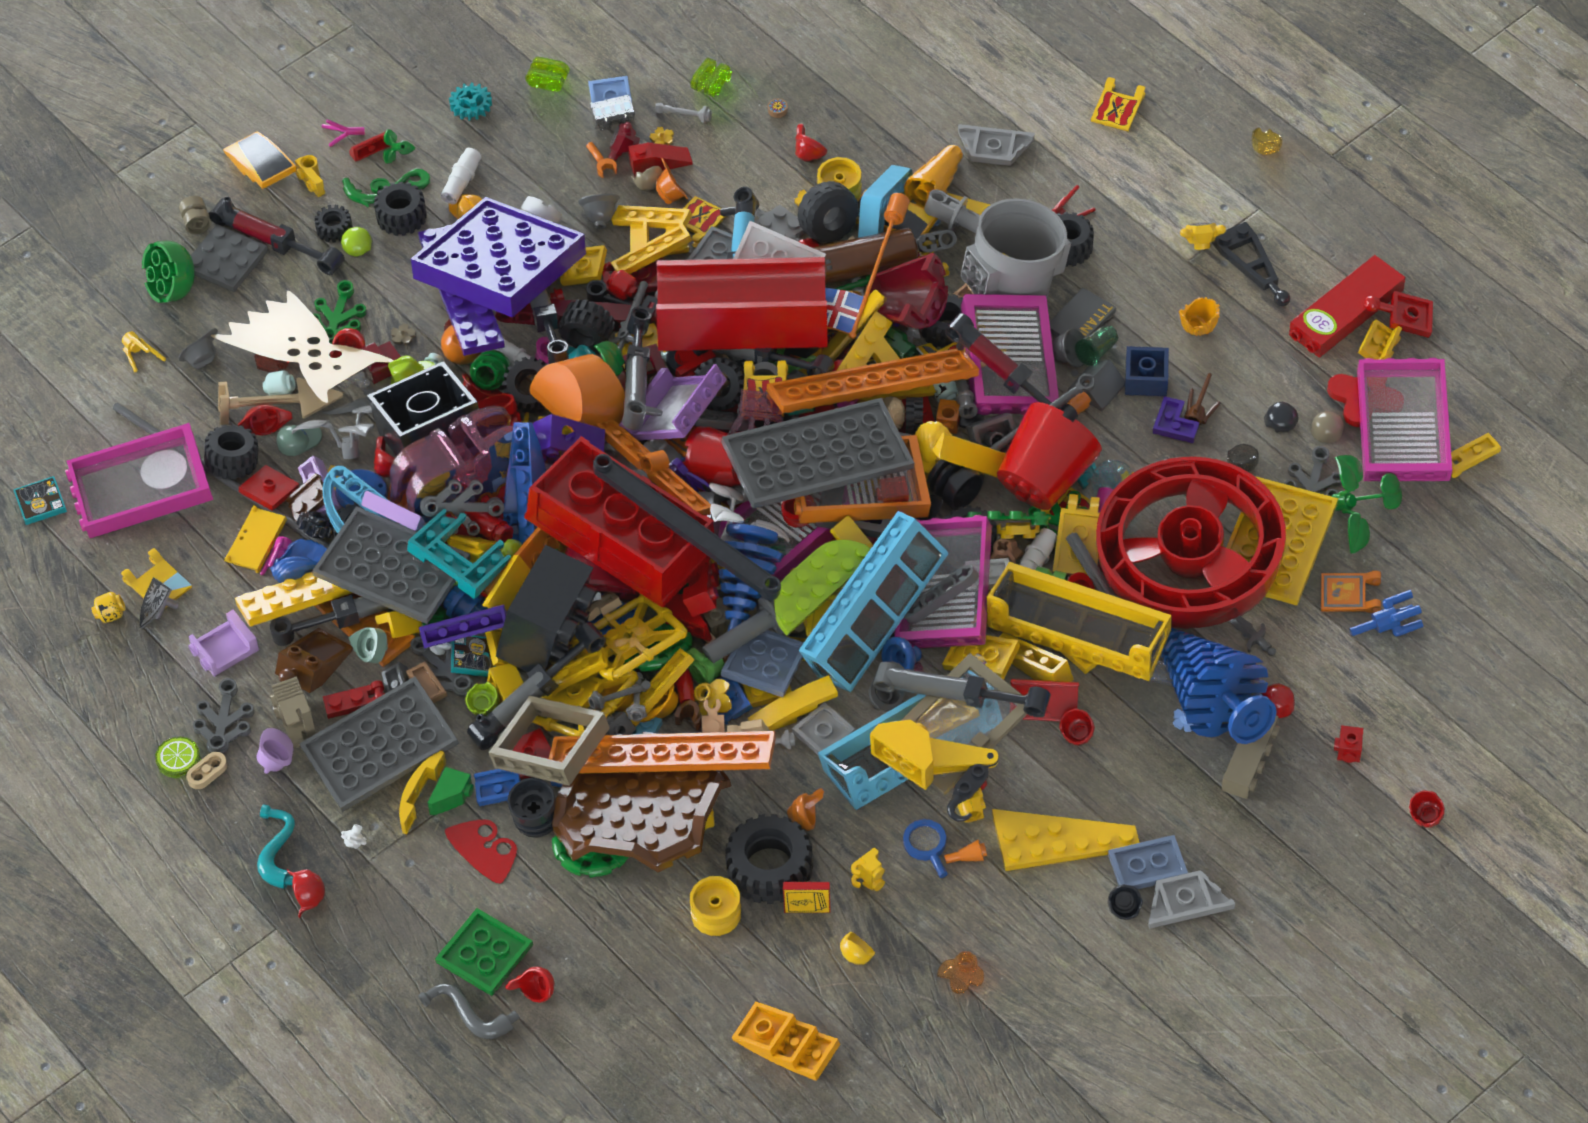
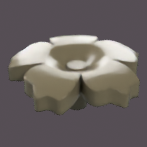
(402, 334)

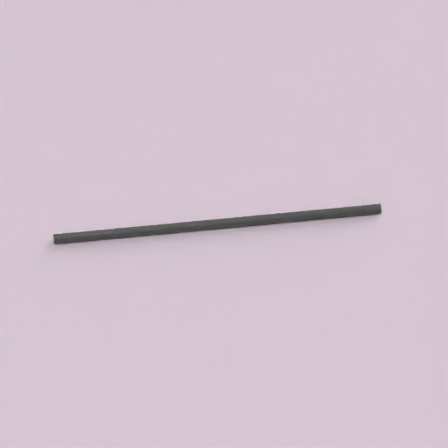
(229, 481)

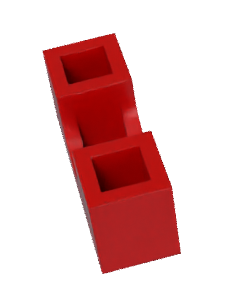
(702, 590)

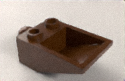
(312, 659)

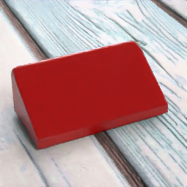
(368, 147)

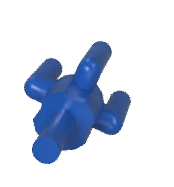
(1390, 617)

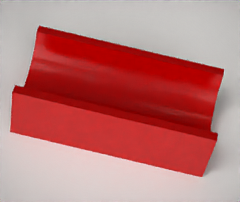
(741, 303)

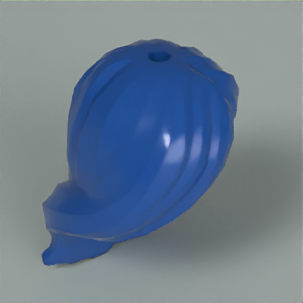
(297, 560)

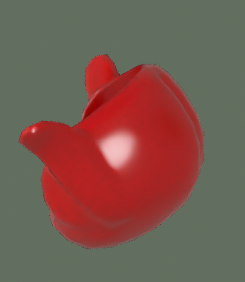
(308, 889)

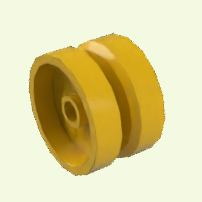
(842, 171)
(715, 905)

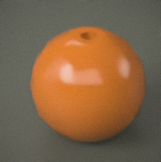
(452, 349)

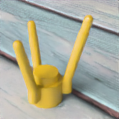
(135, 344)

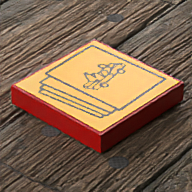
(806, 897)

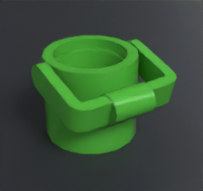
(703, 669)

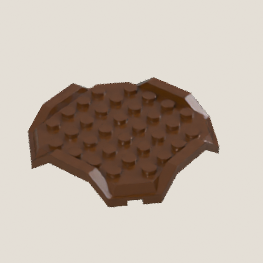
(637, 814)

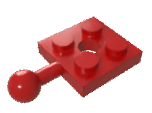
(1400, 306)

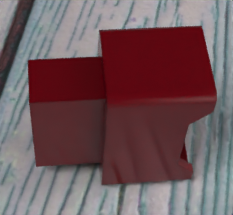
(380, 369)

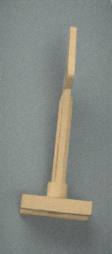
(306, 397)

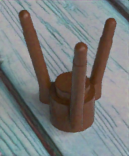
(1197, 411)

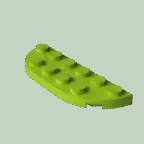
(816, 581)

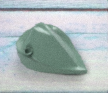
(369, 644)

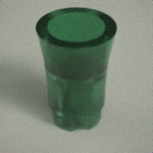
(1093, 347)

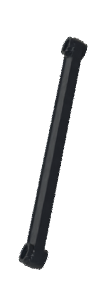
(687, 527)

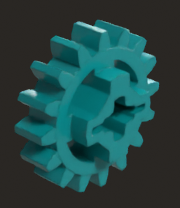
(470, 101)

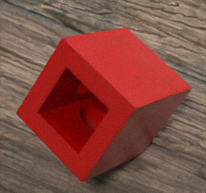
(1349, 744)

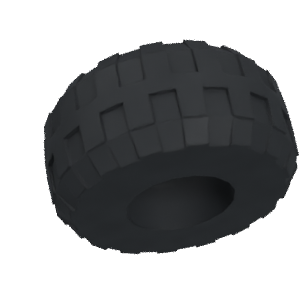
(839, 220)

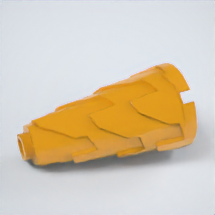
(933, 175)

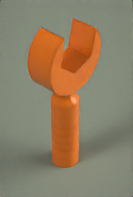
(602, 163)

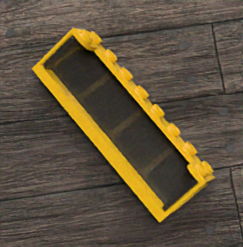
(1078, 620)

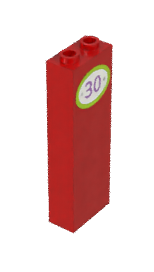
(1343, 307)

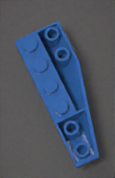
(524, 469)

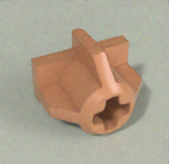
(1006, 549)

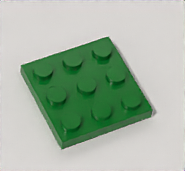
(484, 951)

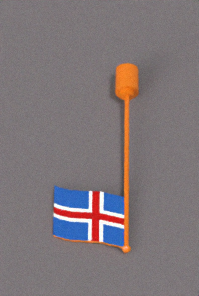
(845, 307)

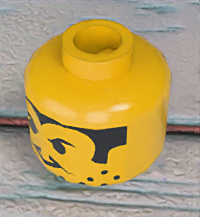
(108, 607)

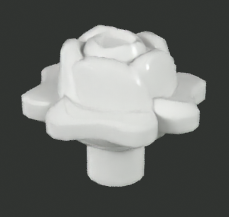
(354, 838)

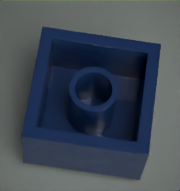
(1146, 371)

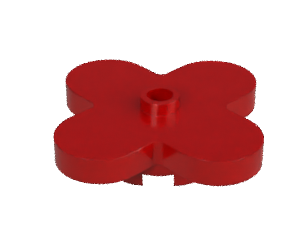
(1345, 390)

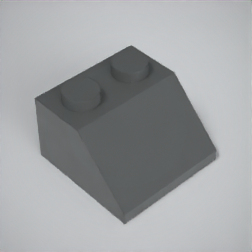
(991, 430)

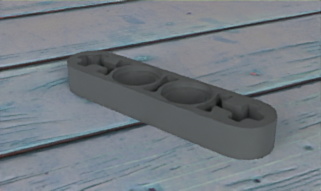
(960, 579)

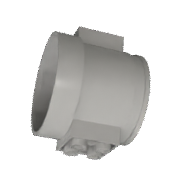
(1032, 240)

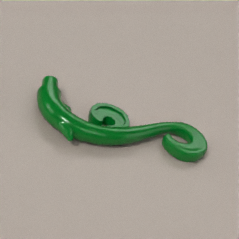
(376, 184)

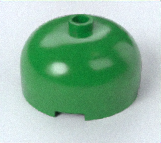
(168, 271)

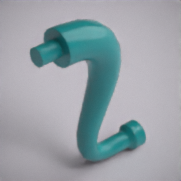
(265, 864)

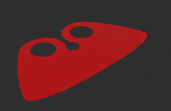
(471, 846)

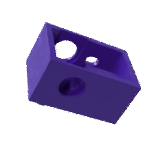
(555, 444)

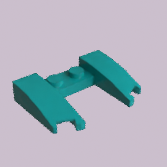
(431, 546)

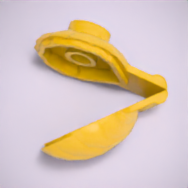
(927, 437)

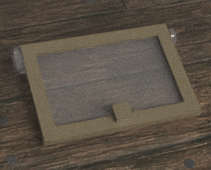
(965, 724)

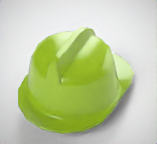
(407, 366)

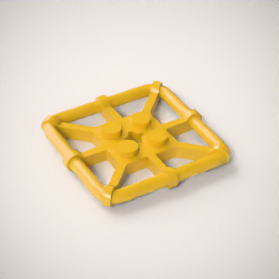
(635, 636)
(581, 699)

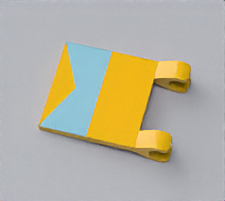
(161, 571)

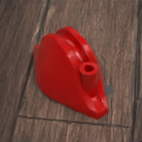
(265, 419)

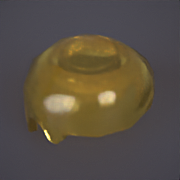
(1266, 142)

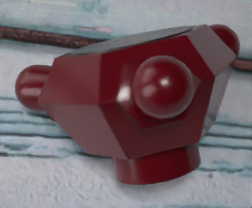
(622, 138)

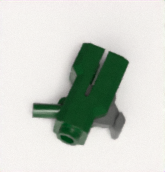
(902, 341)

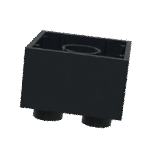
(419, 406)
(547, 611)

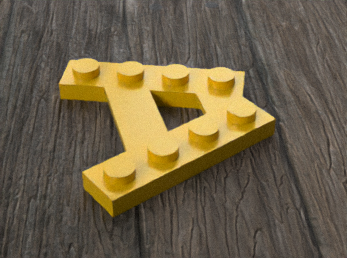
(641, 249)
(872, 343)

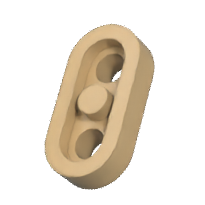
(205, 770)

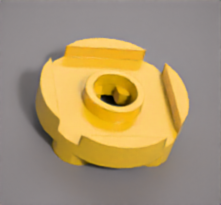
(1017, 528)

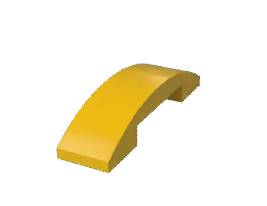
(429, 769)

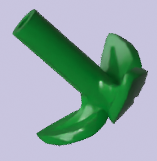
(402, 147)

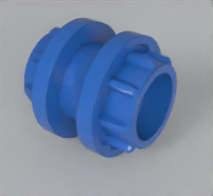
(459, 603)

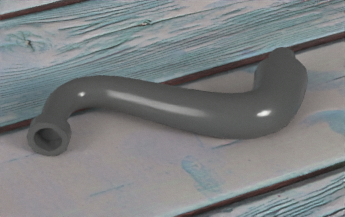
(484, 1030)

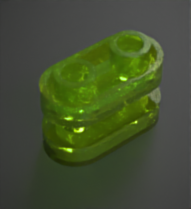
(547, 74)
(710, 77)

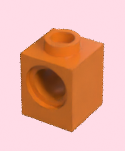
(948, 414)

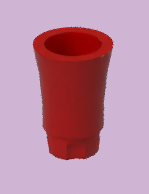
(491, 526)

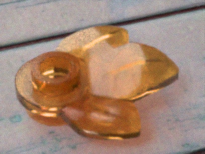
(961, 975)

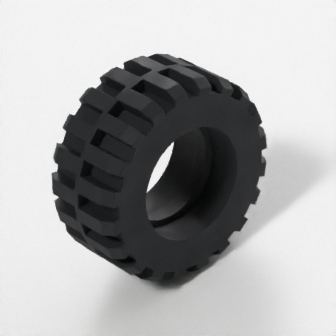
(764, 834)

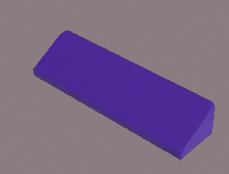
(463, 626)

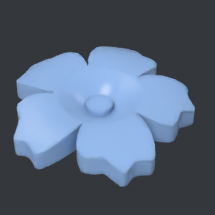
(1180, 721)

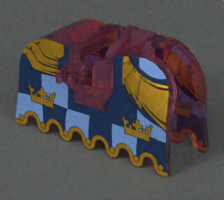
(476, 452)

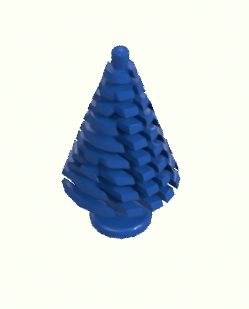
(1218, 687)

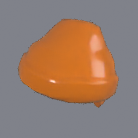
(803, 809)

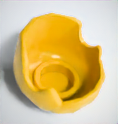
(855, 949)

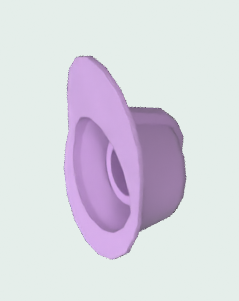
(274, 750)

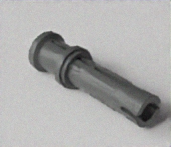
(965, 399)

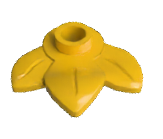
(715, 690)

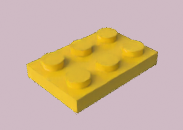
(997, 652)

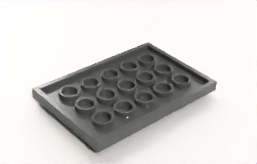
(374, 562)
(378, 743)

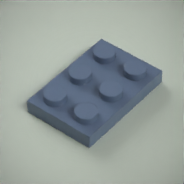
(1147, 862)

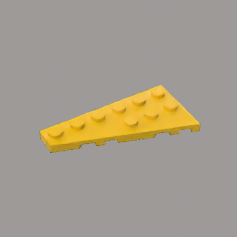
(1043, 839)

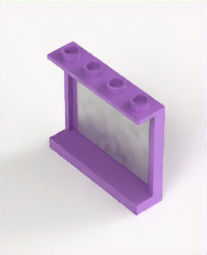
(681, 402)

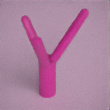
(348, 131)

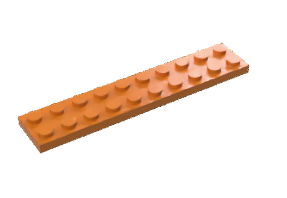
(872, 380)
(674, 752)

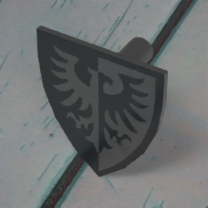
(155, 602)

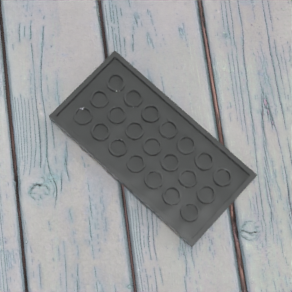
(817, 452)

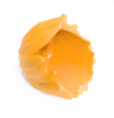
(1200, 316)

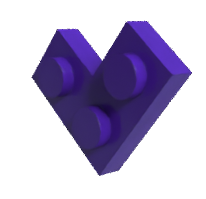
(1171, 425)

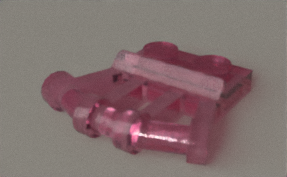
(756, 406)

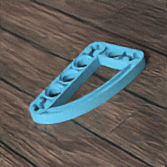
(357, 496)

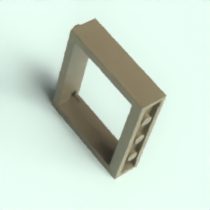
(543, 768)

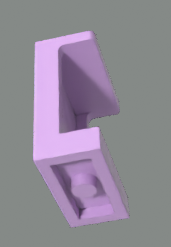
(224, 645)

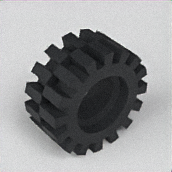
(329, 215)
(914, 414)

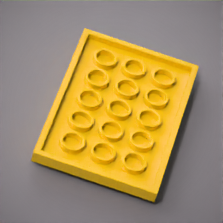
(1306, 523)

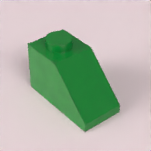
(450, 791)

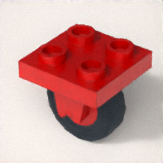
(685, 362)

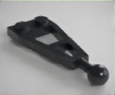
(1242, 235)

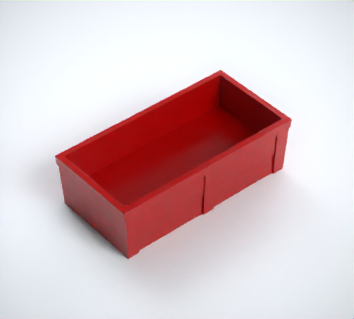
(613, 529)

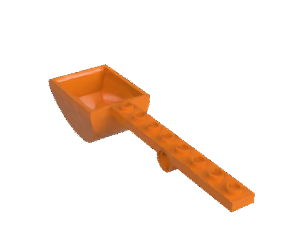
(592, 394)

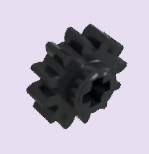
(315, 524)

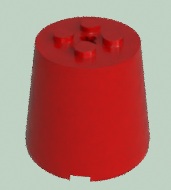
(1047, 456)

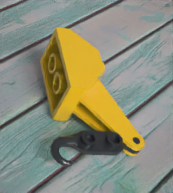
(918, 757)

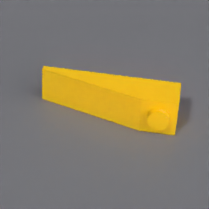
(1040, 663)

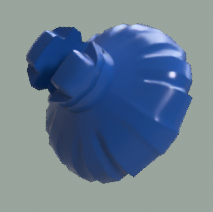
(901, 652)

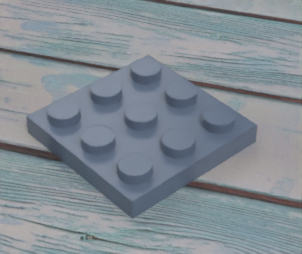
(765, 663)

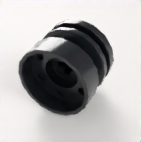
(954, 483)
(530, 797)

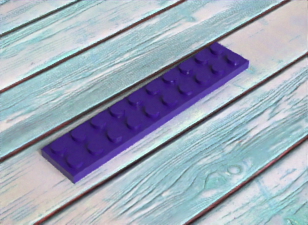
(472, 323)

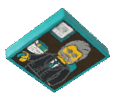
(40, 500)
(471, 656)

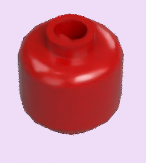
(622, 284)

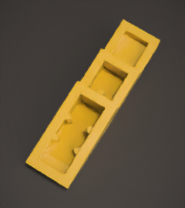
(796, 703)

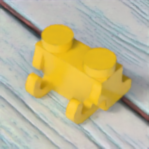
(869, 870)

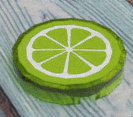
(177, 756)

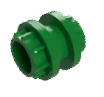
(482, 376)

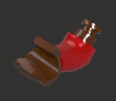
(688, 706)

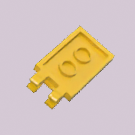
(1080, 522)

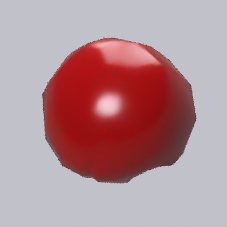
(1282, 698)
(1077, 727)
(1427, 808)

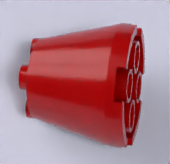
(708, 457)

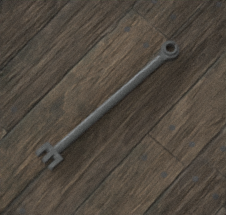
(1078, 388)

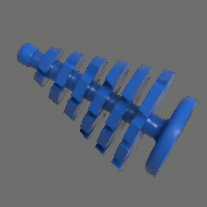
(758, 554)

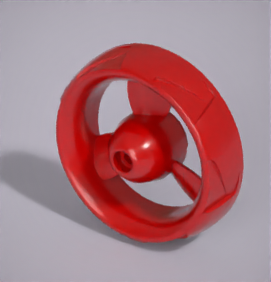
(1192, 540)

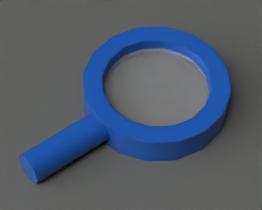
(926, 841)

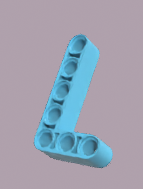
(877, 197)

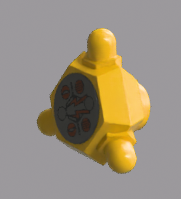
(1202, 234)

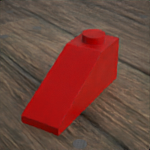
(650, 154)
(695, 624)

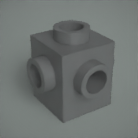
(619, 724)

